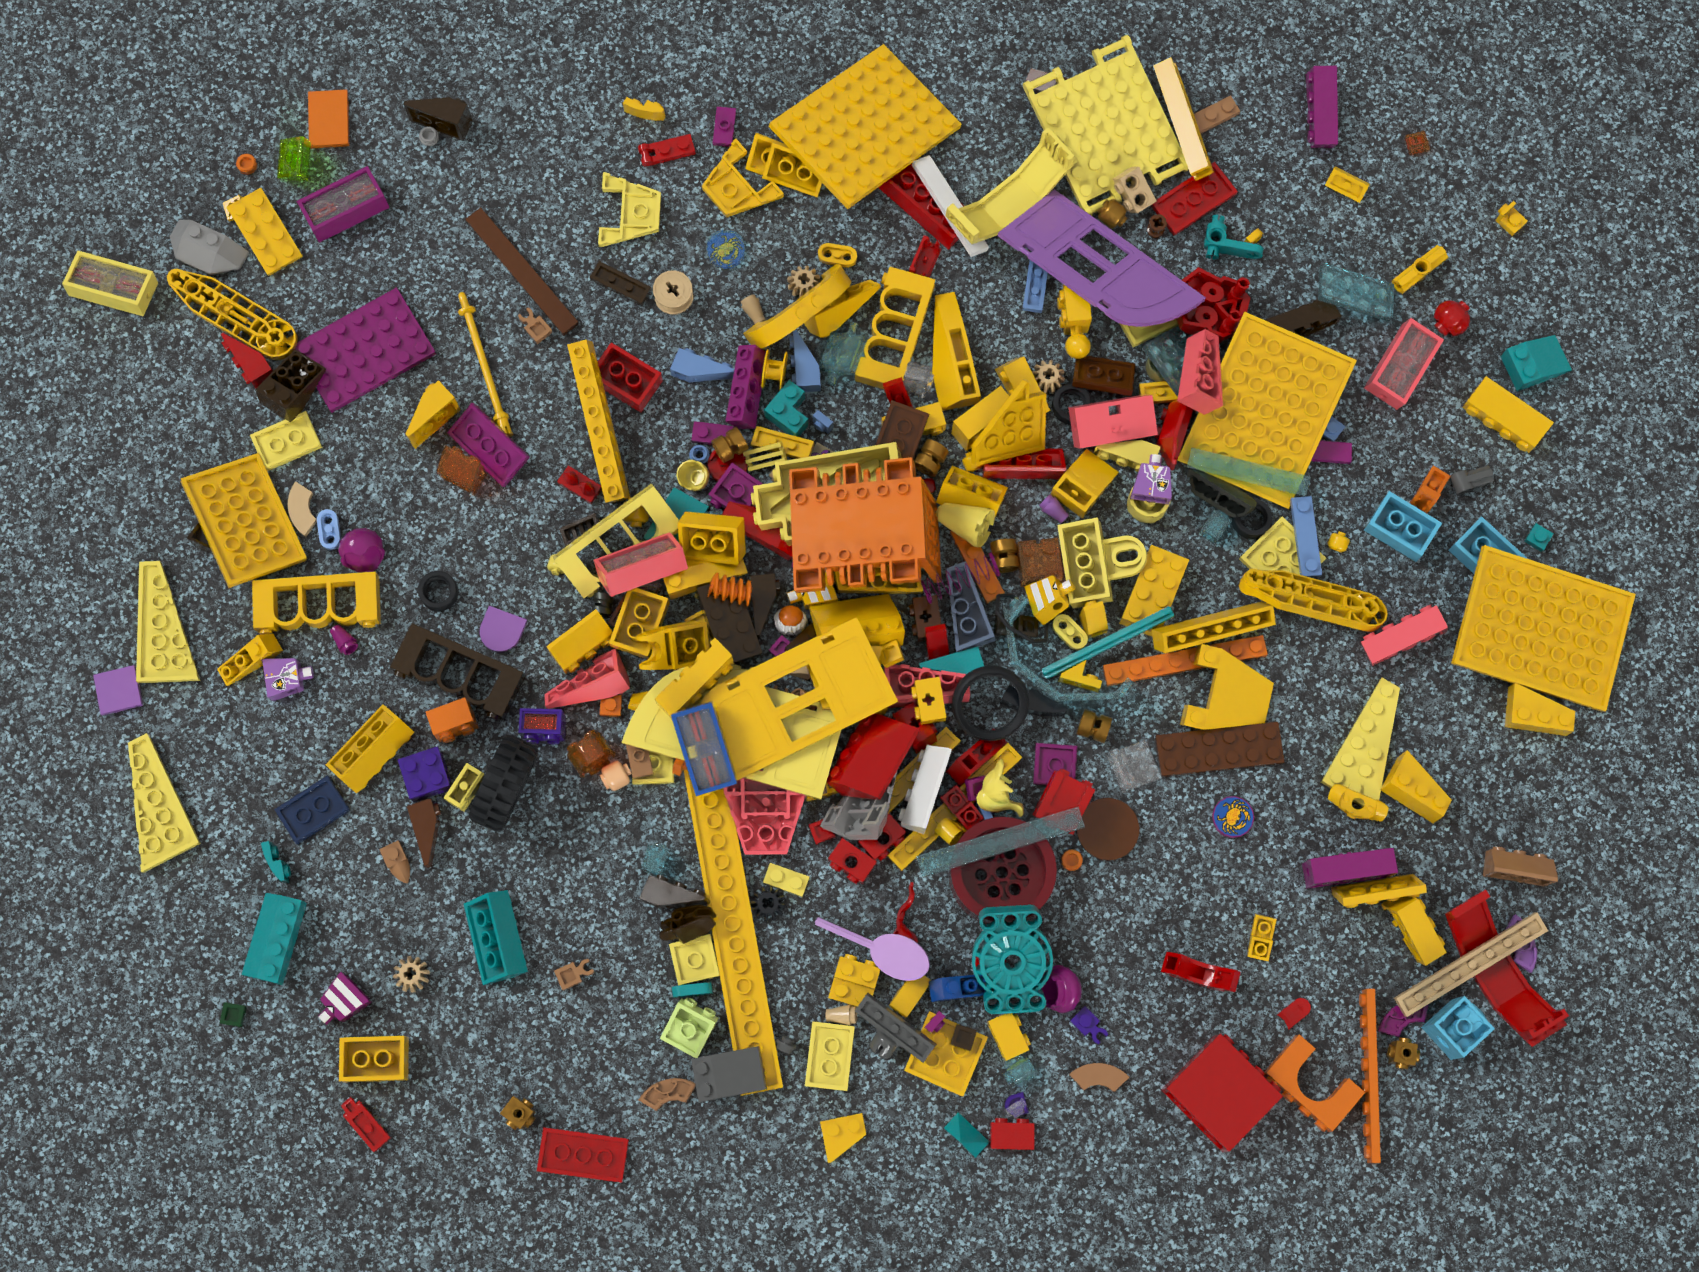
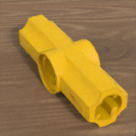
(1427, 262)

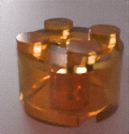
(590, 753)

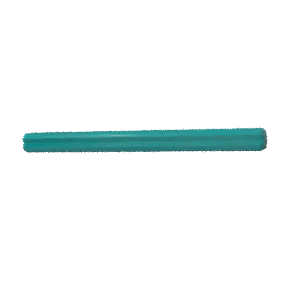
(1108, 642)

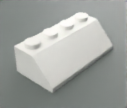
(925, 789)

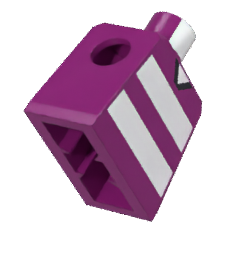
(342, 1000)

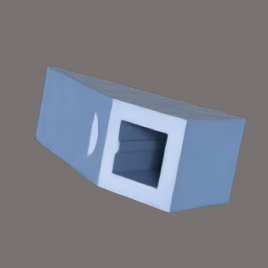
(806, 367)
(695, 368)

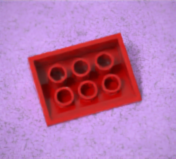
(872, 757)

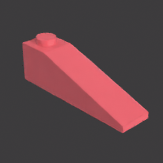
(600, 681)

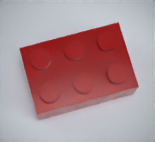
(628, 377)

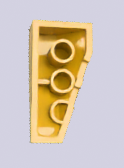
(841, 309)

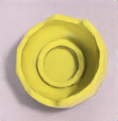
(692, 475)

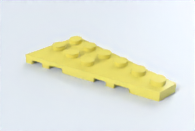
(1365, 750)
(159, 814)

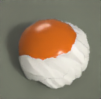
(790, 620)

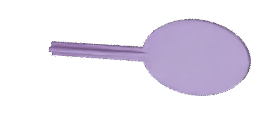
(891, 953)

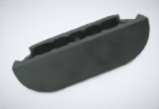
(1220, 494)

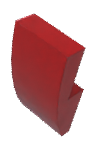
(961, 807)

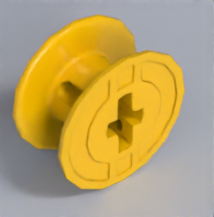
(774, 369)

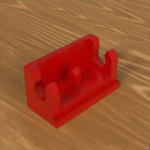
(925, 257)

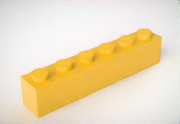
(1213, 627)

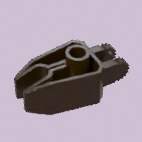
(688, 923)

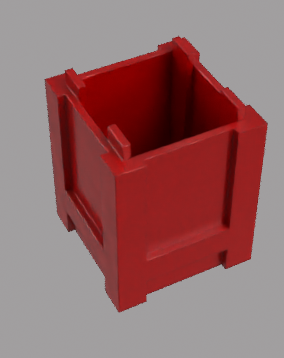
(1063, 794)

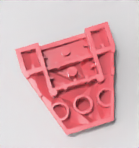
(763, 816)

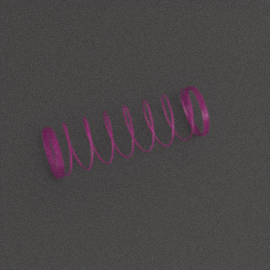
(993, 562)

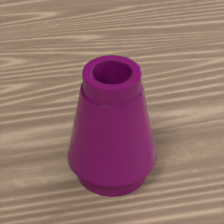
(345, 642)

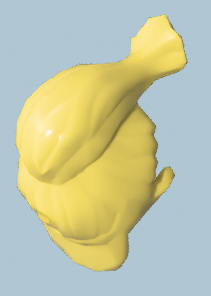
(994, 792)

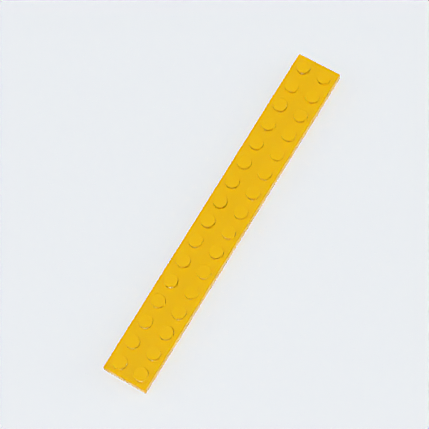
(734, 929)

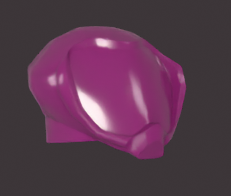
(361, 550)
(1062, 989)

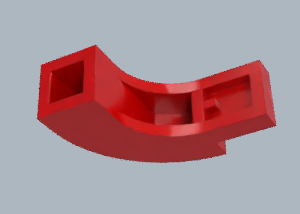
(1200, 973)

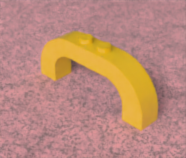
(765, 333)

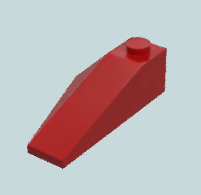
(768, 538)

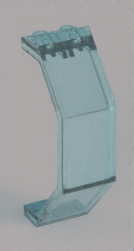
(1017, 606)

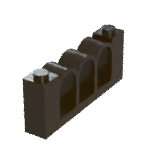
(413, 649)

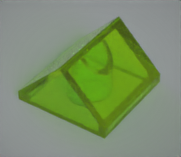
(294, 159)

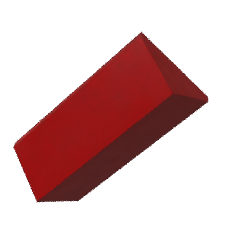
(1035, 465)

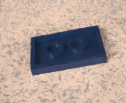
(312, 809)

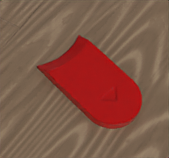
(1295, 1012)

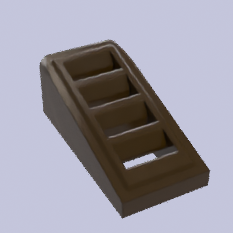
(579, 523)

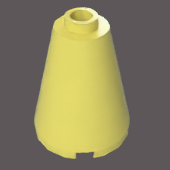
(967, 521)

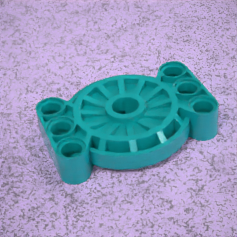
(1007, 939)

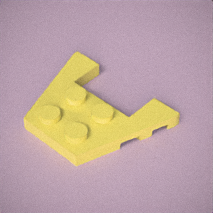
(638, 211)

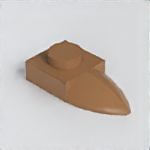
(396, 861)

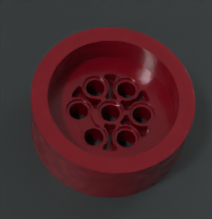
(1034, 887)

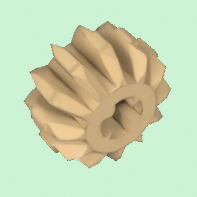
(802, 275)
(1055, 376)
(406, 969)

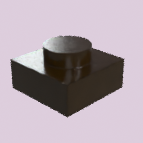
(963, 1037)

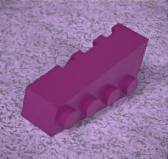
(1322, 106)

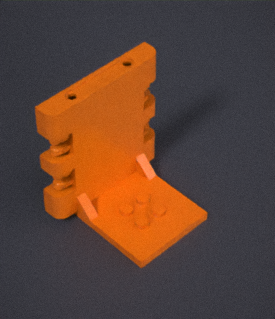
(863, 526)

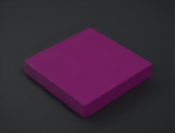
(1053, 757)

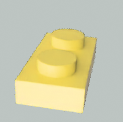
(786, 880)

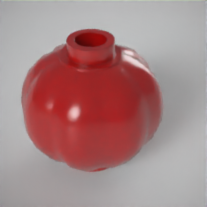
(1452, 317)

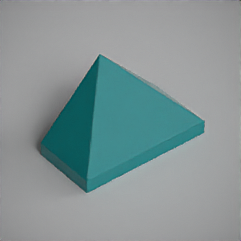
(966, 1135)

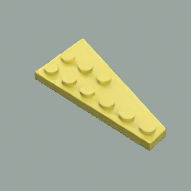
(161, 640)

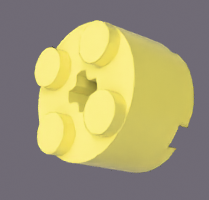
(1145, 511)

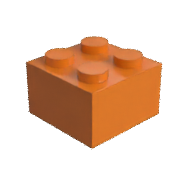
(452, 720)

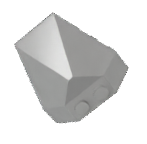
(859, 817)

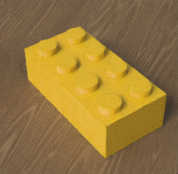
(1154, 586)

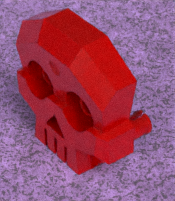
(1221, 309)

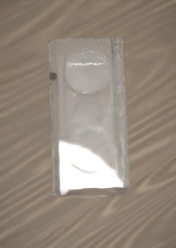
(918, 379)

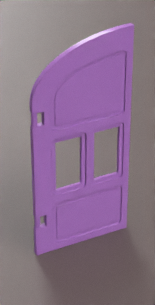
(1133, 289)

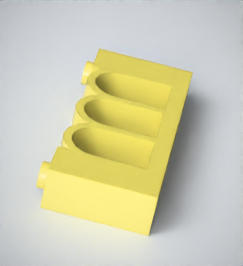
(573, 567)

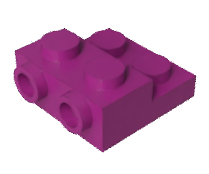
(733, 486)

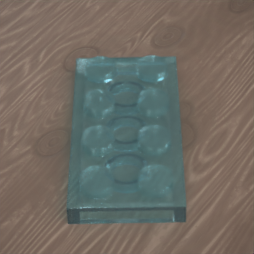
(1356, 292)

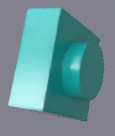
(1538, 537)

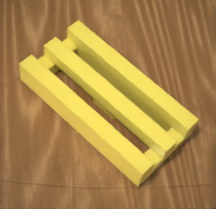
(749, 460)

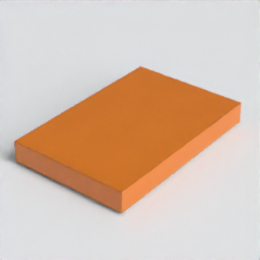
(328, 118)

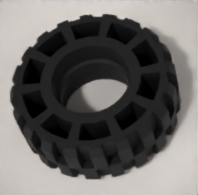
(503, 783)

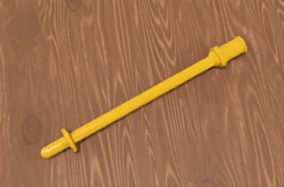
(500, 416)

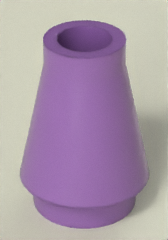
(1053, 508)

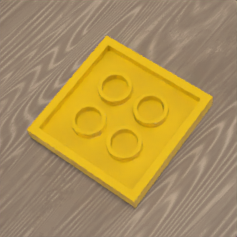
(947, 1065)

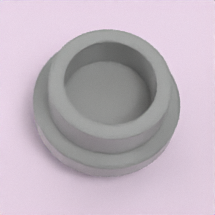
(428, 136)

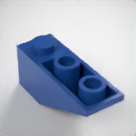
(955, 988)

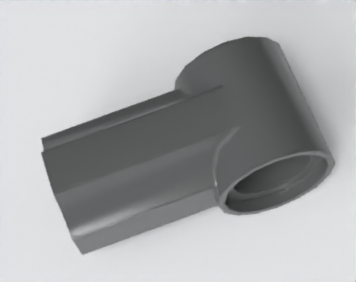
(1466, 481)

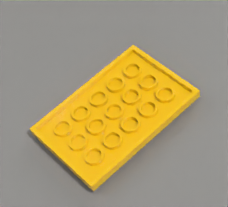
(243, 520)

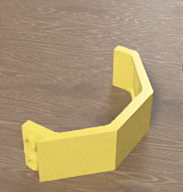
(1017, 193)

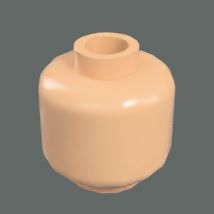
(615, 775)

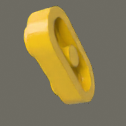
(837, 253)

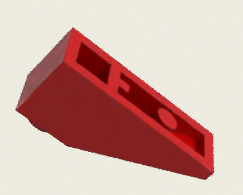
(973, 759)

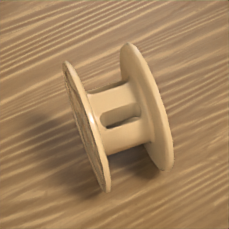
(678, 283)

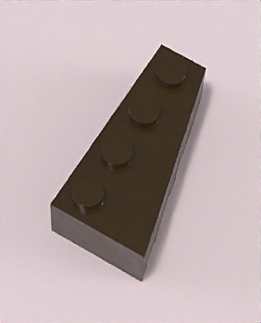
(1308, 318)

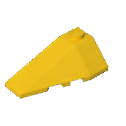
(699, 574)

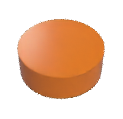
(246, 164)
(1071, 860)

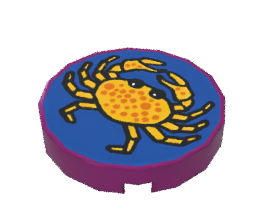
(1232, 817)

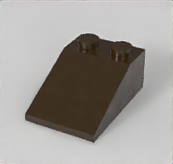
(443, 114)

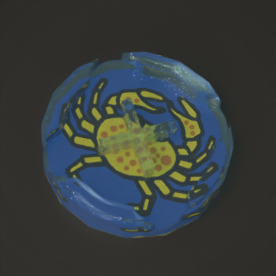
(725, 249)

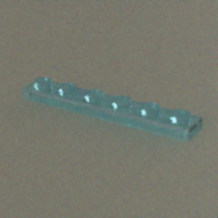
(1248, 472)

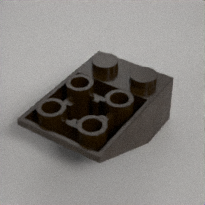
(290, 385)

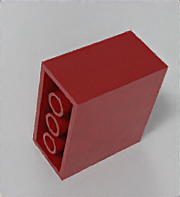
(1222, 1092)

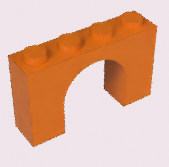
(1284, 1073)

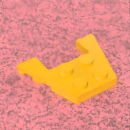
(730, 189)

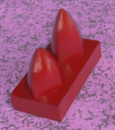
(579, 484)

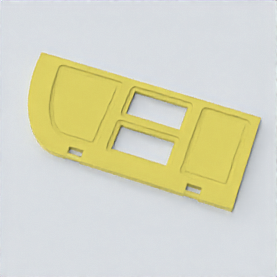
(799, 772)

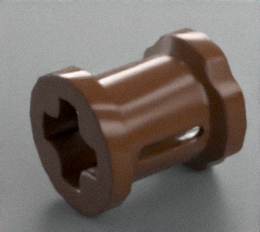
(1154, 220)

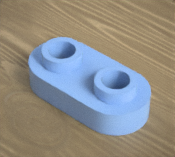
(330, 530)

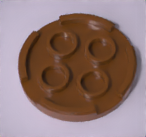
(1109, 829)

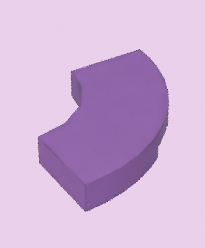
(1527, 955)

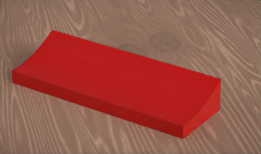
(914, 198)

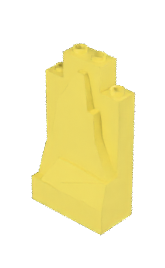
(773, 499)

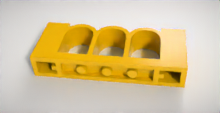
(909, 286)
(266, 601)

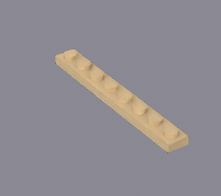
(1470, 964)

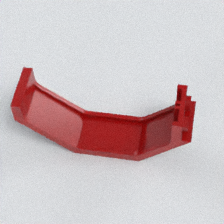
(1503, 981)

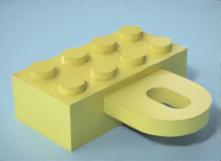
(1093, 561)

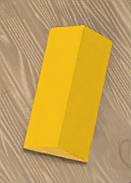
(781, 165)

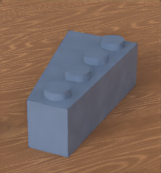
(968, 614)

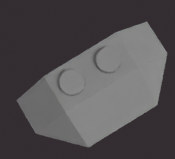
(206, 248)

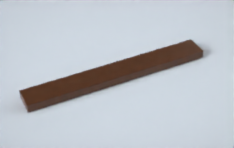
(522, 271)

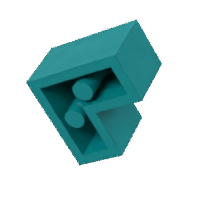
(783, 410)

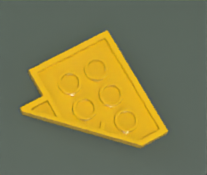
(1014, 429)

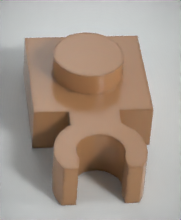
(535, 327)
(570, 974)

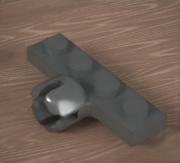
(893, 1031)

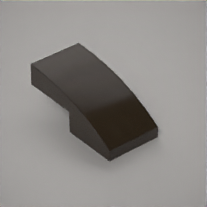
(1025, 624)

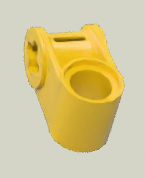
(950, 831)

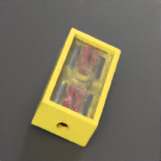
(110, 283)

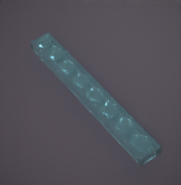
(1000, 842)

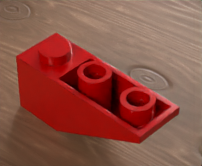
(251, 361)

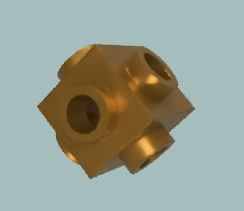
(1396, 1056)
(513, 1107)

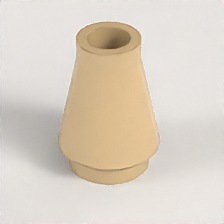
(753, 309)
(843, 1015)

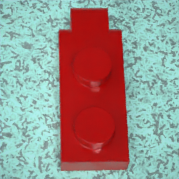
(365, 1124)

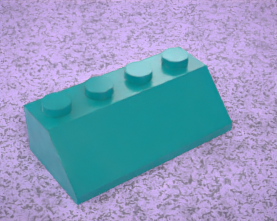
(495, 937)
(274, 938)

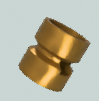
(729, 445)
(931, 456)
(1005, 548)
(1087, 723)

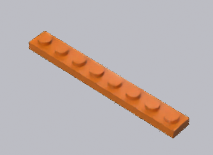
(1178, 661)
(1369, 1065)

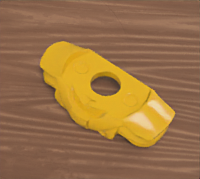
(1343, 797)

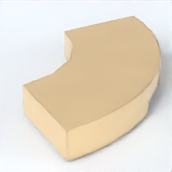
(299, 509)

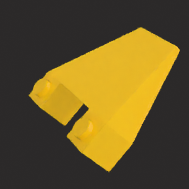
(1236, 694)

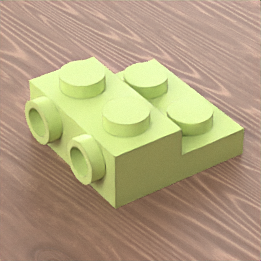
(689, 1027)

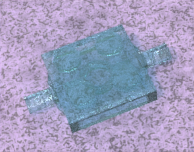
(842, 353)

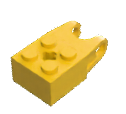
(675, 645)

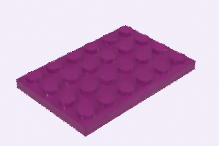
(366, 349)

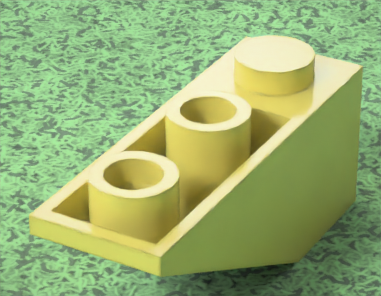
(1127, 453)

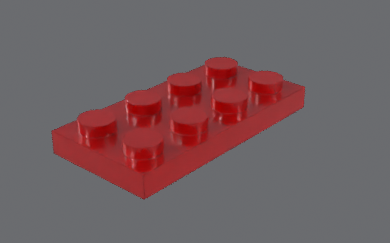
(1194, 199)
(582, 1155)

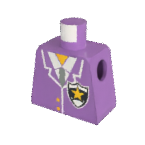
(1153, 482)
(284, 677)

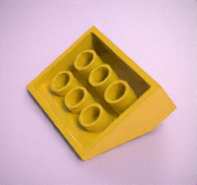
(875, 614)

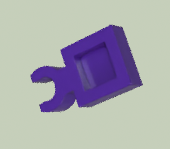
(1086, 1023)

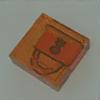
(1417, 143)

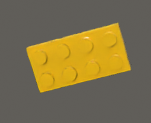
(264, 231)
(1373, 891)

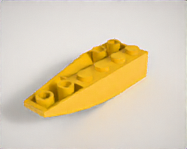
(952, 359)

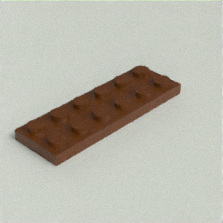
(1219, 749)

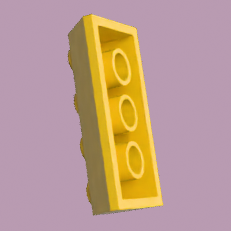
(1507, 415)
(370, 748)

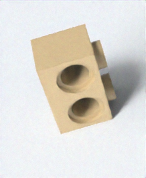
(1138, 187)

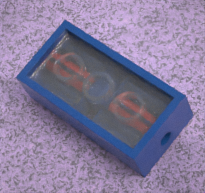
(704, 748)

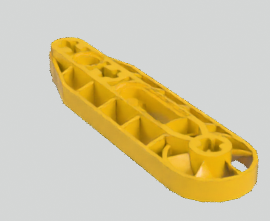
(261, 330)
(1315, 598)

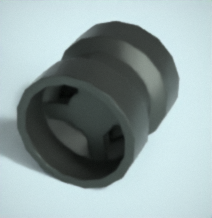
(602, 603)

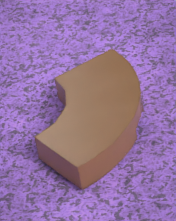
(1099, 1074)
(666, 1091)

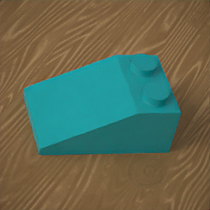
(1535, 362)

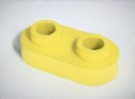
(1071, 631)

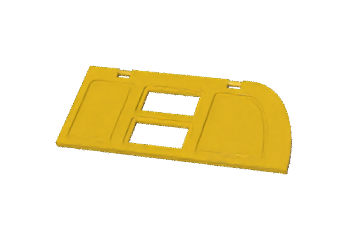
(846, 677)

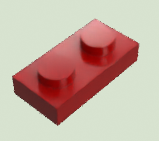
(897, 392)

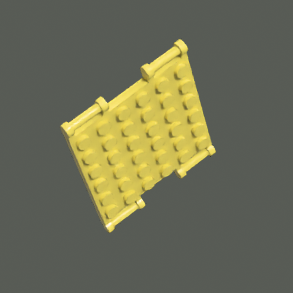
(1108, 122)

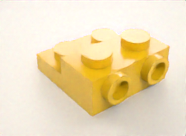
(853, 980)

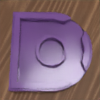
(501, 630)

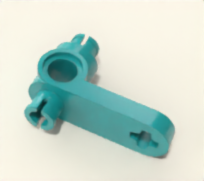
(1226, 246)

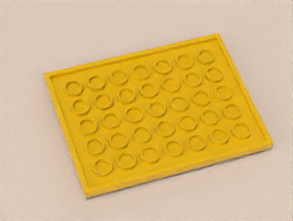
(865, 126)
(1274, 402)
(1543, 628)

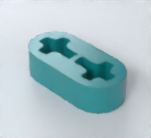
(692, 990)

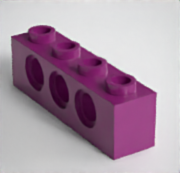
(746, 387)

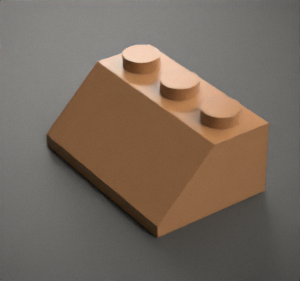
(1519, 867)

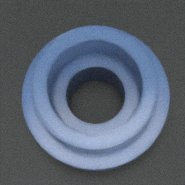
(699, 449)

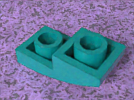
(278, 867)

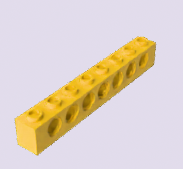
(598, 421)

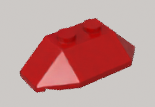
(1173, 431)

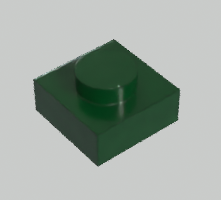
(232, 1014)

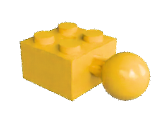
(1074, 320)

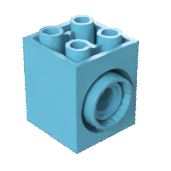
(1458, 1027)

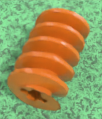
(730, 588)

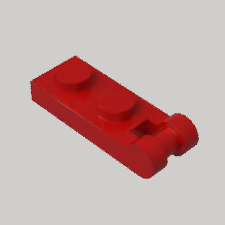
(666, 150)

